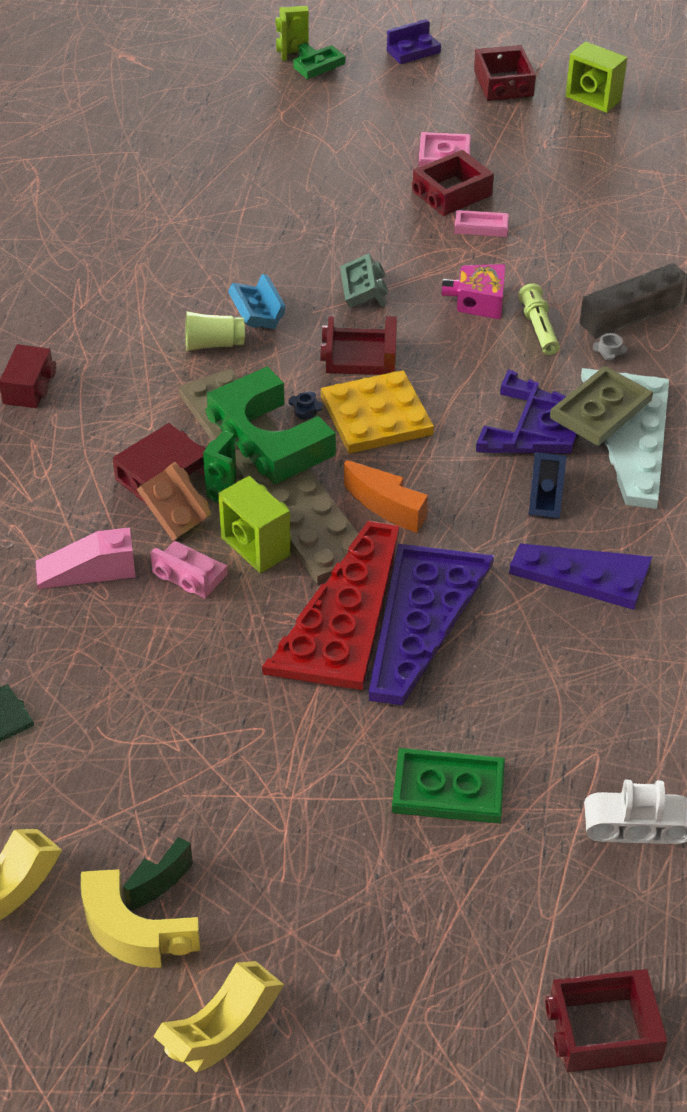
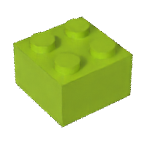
(596, 76)
(255, 524)

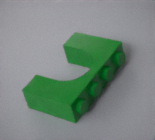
(274, 453)

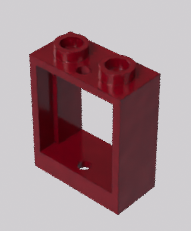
(512, 60)
(475, 185)
(601, 988)

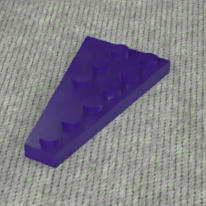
(422, 606)

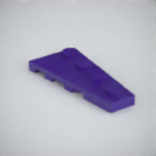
(591, 573)

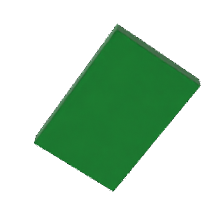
(449, 785)

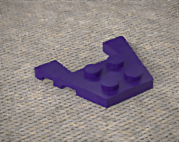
(535, 428)

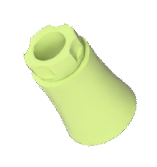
(213, 331)

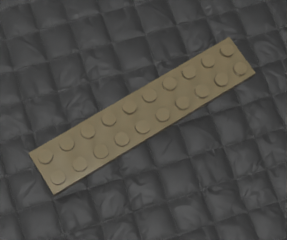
(317, 525)

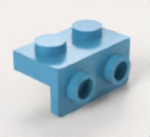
(258, 304)

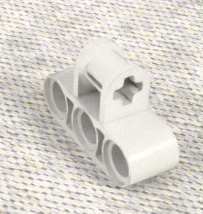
(637, 815)

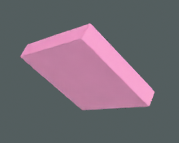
(438, 145)

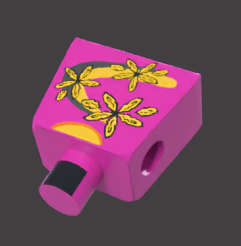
(478, 290)

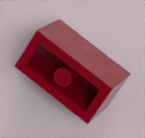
(27, 376)

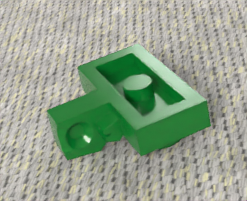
(313, 62)

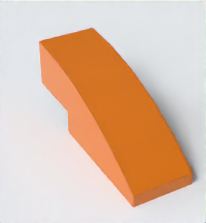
(386, 496)

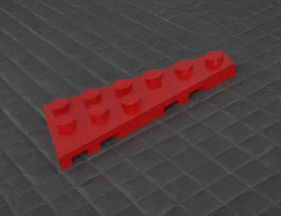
(341, 620)

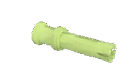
(536, 310)

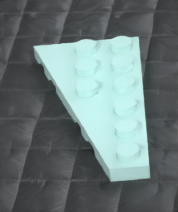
(638, 444)

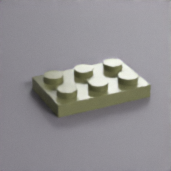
(601, 405)

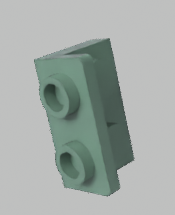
(363, 281)

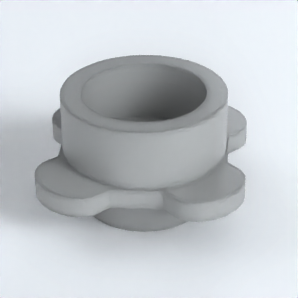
(610, 346)

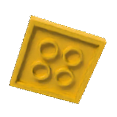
(376, 411)

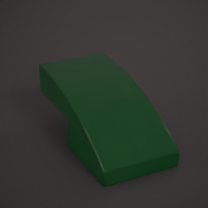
(154, 879)

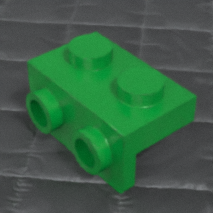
(220, 465)

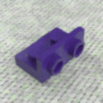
(412, 42)

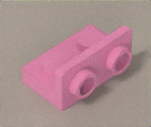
(188, 568)

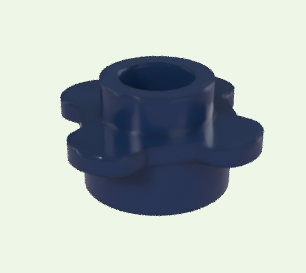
(305, 405)

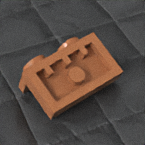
(174, 501)

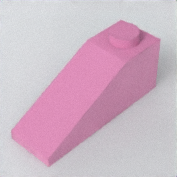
(92, 559)

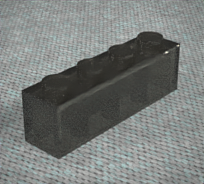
(634, 300)

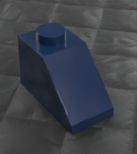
(547, 485)

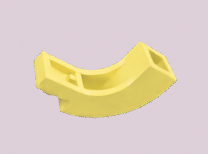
(24, 866)
(126, 934)
(224, 1020)

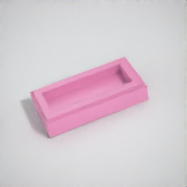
(481, 223)

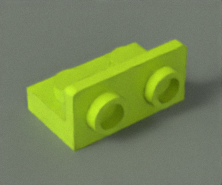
(293, 29)

